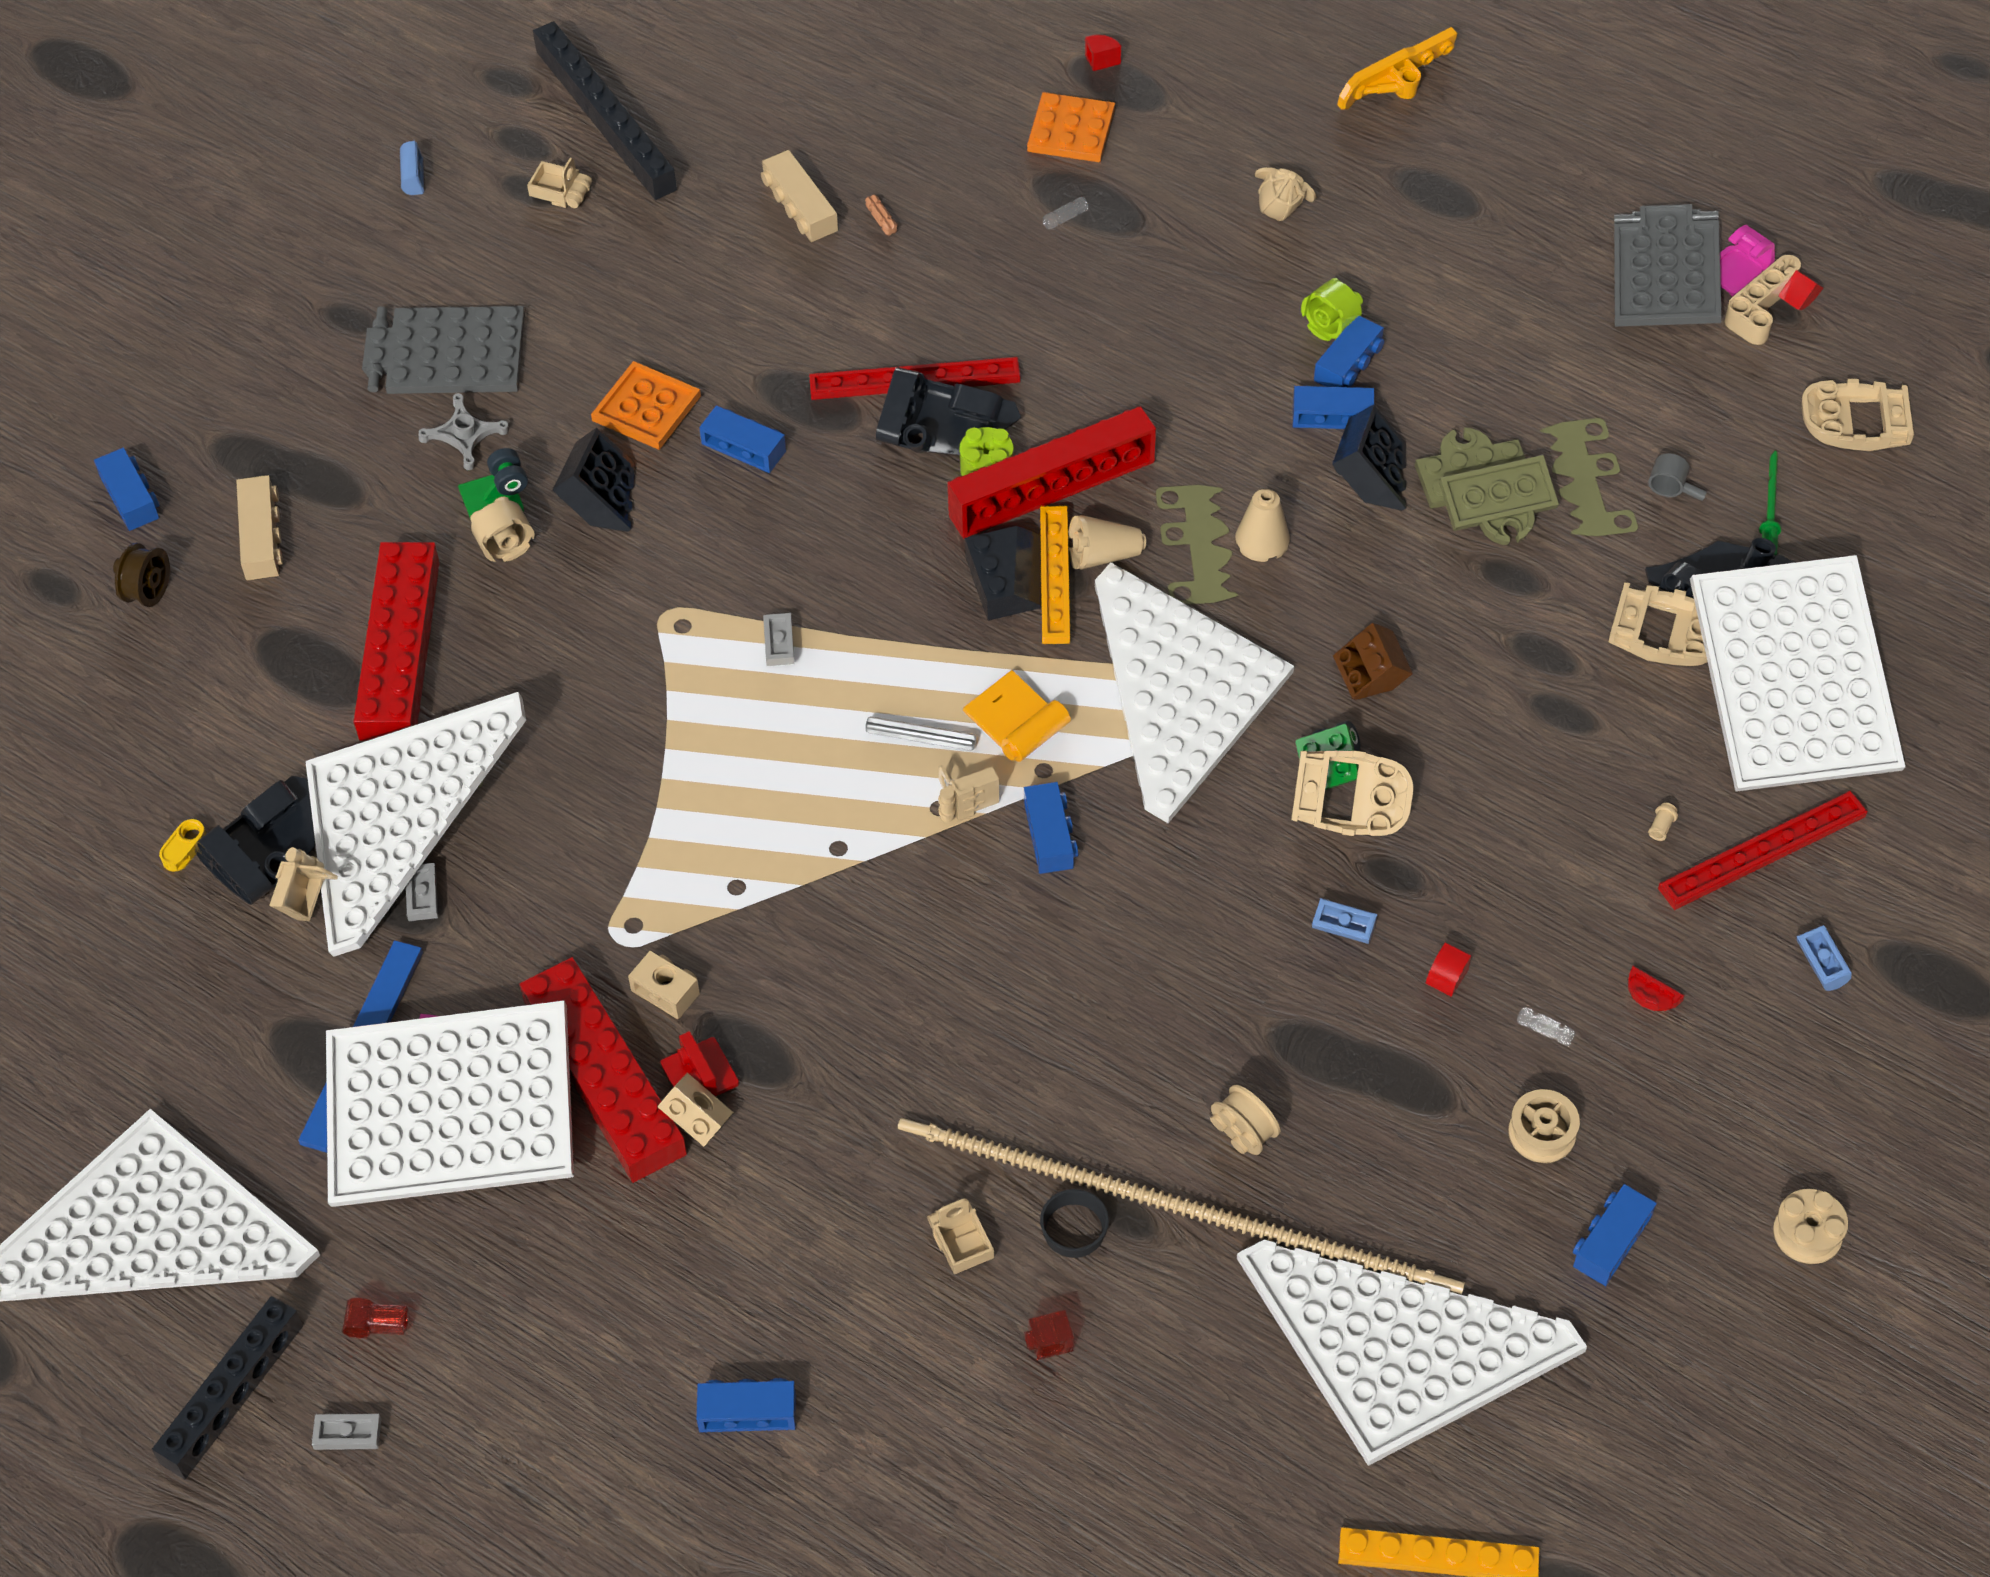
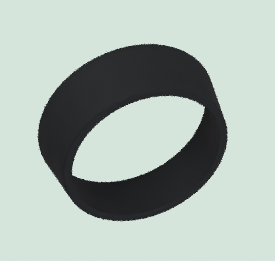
(1074, 1197)

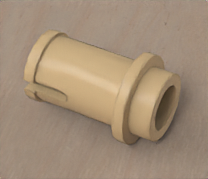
(1665, 815)

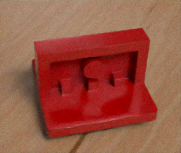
(703, 1062)

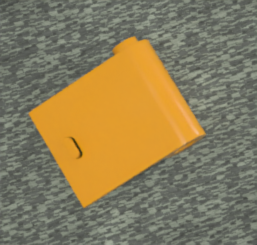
(1016, 716)

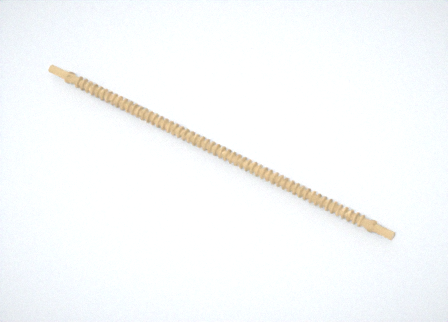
(937, 1134)

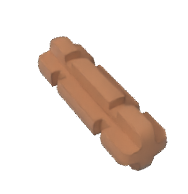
(881, 215)

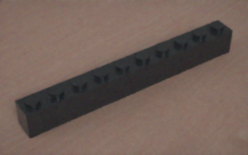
(605, 110)

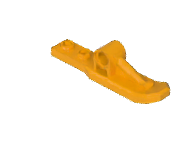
(1398, 71)

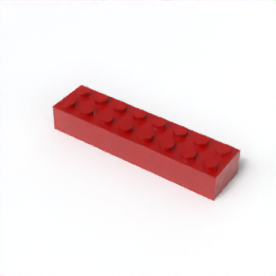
(1051, 472)
(397, 639)
(608, 1074)

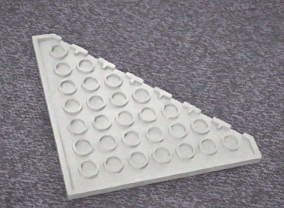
(1181, 686)
(390, 803)
(145, 1220)
(1400, 1352)

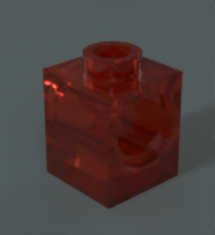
(1049, 1335)

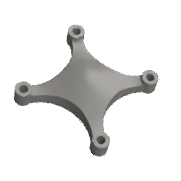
(463, 431)

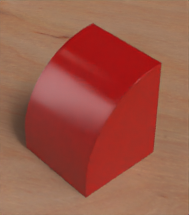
(1102, 51)
(1800, 291)
(1448, 969)

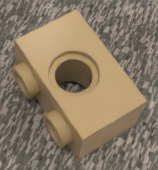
(671, 997)
(695, 1109)

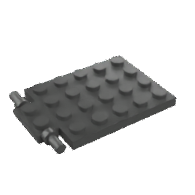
(1667, 266)
(445, 350)

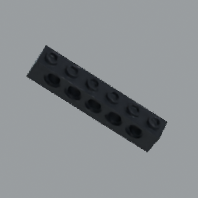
(227, 1387)

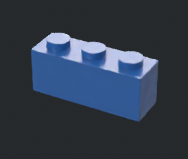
(1349, 354)
(1328, 405)
(742, 439)
(127, 488)
(1049, 827)
(1613, 1234)
(746, 1405)

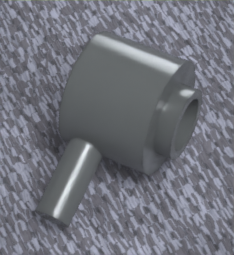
(1670, 477)

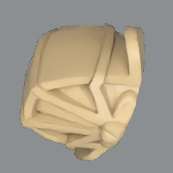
(1282, 192)

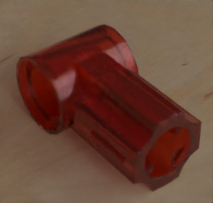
(366, 1317)

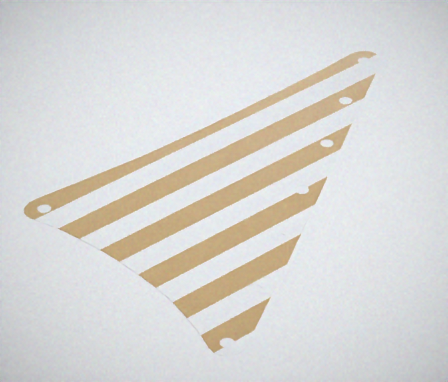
(781, 766)

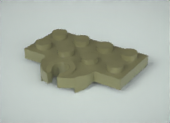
(1462, 458)
(1500, 497)

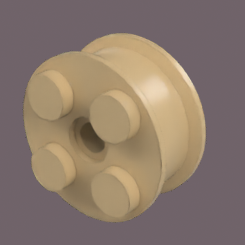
(1245, 1120)
(1544, 1126)
(1810, 1226)

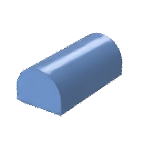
(411, 169)
(1344, 921)
(1824, 958)

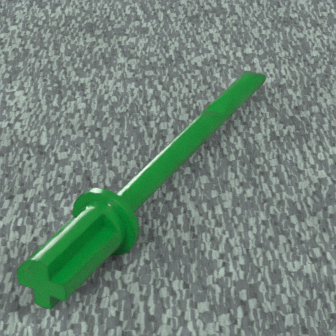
(1770, 528)

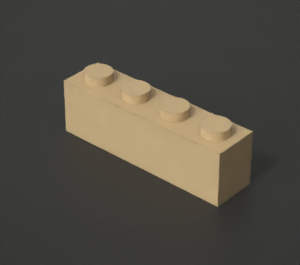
(799, 196)
(258, 527)

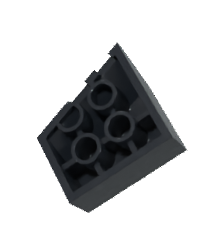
(1373, 459)
(598, 482)
(1006, 570)

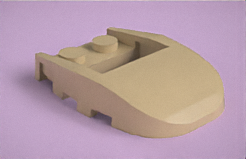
(1829, 414)
(1686, 640)
(1380, 795)

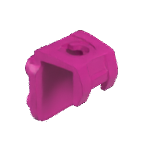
(1746, 260)

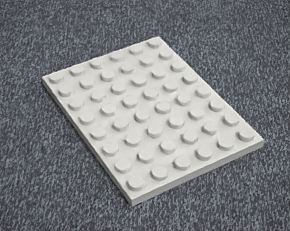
(1796, 673)
(448, 1104)

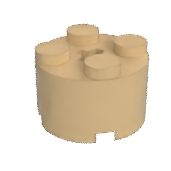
(502, 530)

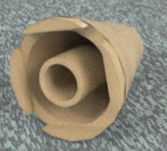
(1263, 528)
(1102, 542)

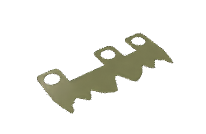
(1583, 468)
(1199, 532)

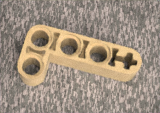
(1747, 309)

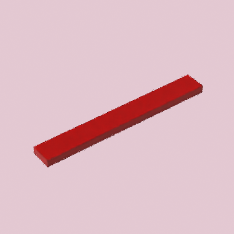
(878, 380)
(1762, 850)

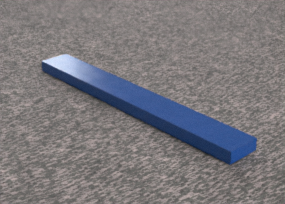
(377, 1009)

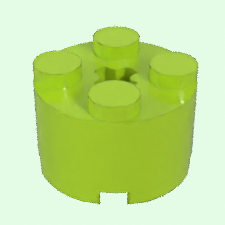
(1331, 309)
(983, 448)

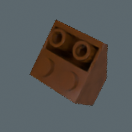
(1372, 662)

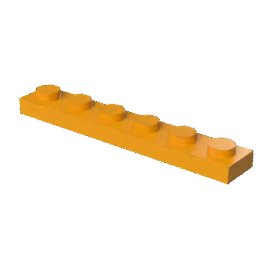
(1054, 575)
(1436, 1554)

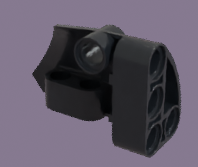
(938, 412)
(1714, 558)
(258, 838)

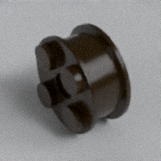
(142, 574)

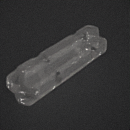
(1065, 213)
(1545, 1026)

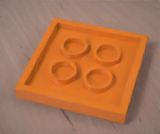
(1071, 127)
(646, 405)

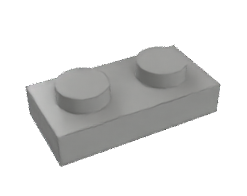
(778, 639)
(422, 894)
(346, 1431)

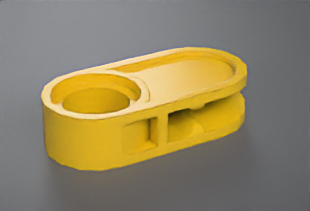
(178, 850)

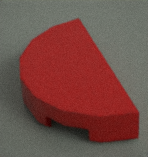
(1652, 992)

